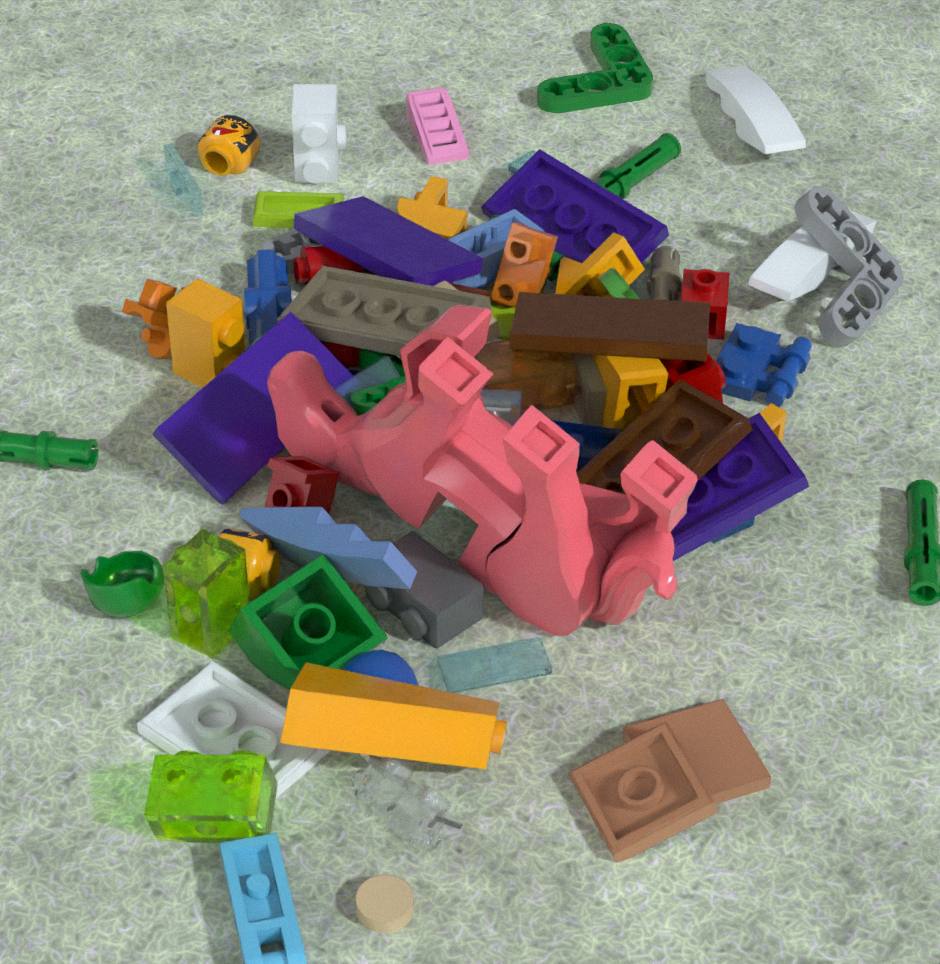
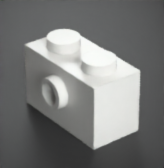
(316, 133)

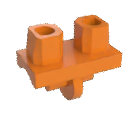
(523, 264)
(154, 312)

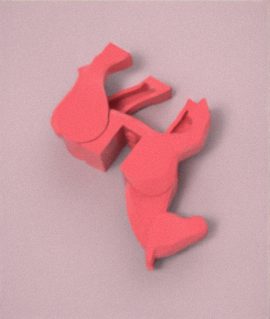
(541, 536)

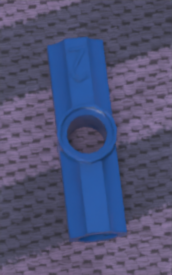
(266, 292)

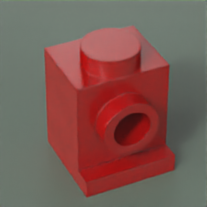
(300, 483)

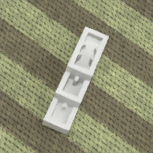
(757, 110)
(799, 264)

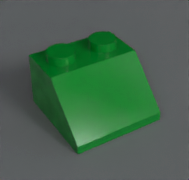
(305, 621)

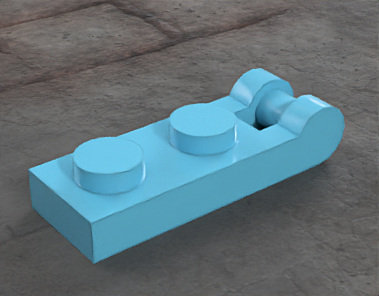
(261, 900)

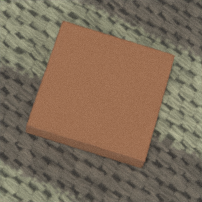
(715, 748)
(643, 792)

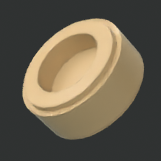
(384, 903)

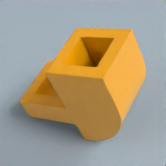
(432, 210)

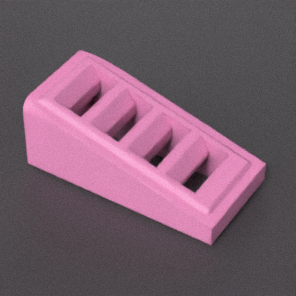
(436, 123)

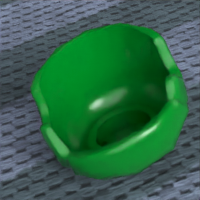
(124, 583)

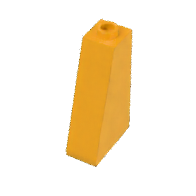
(630, 385)
(390, 719)

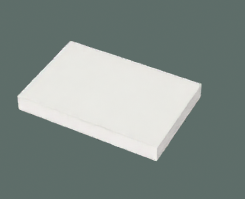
(225, 715)

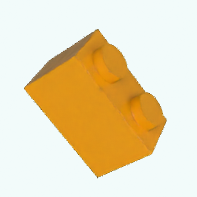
(204, 331)

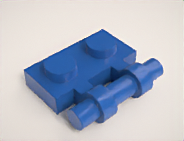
(748, 356)

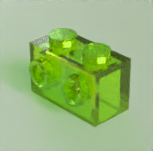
(205, 591)
(210, 797)

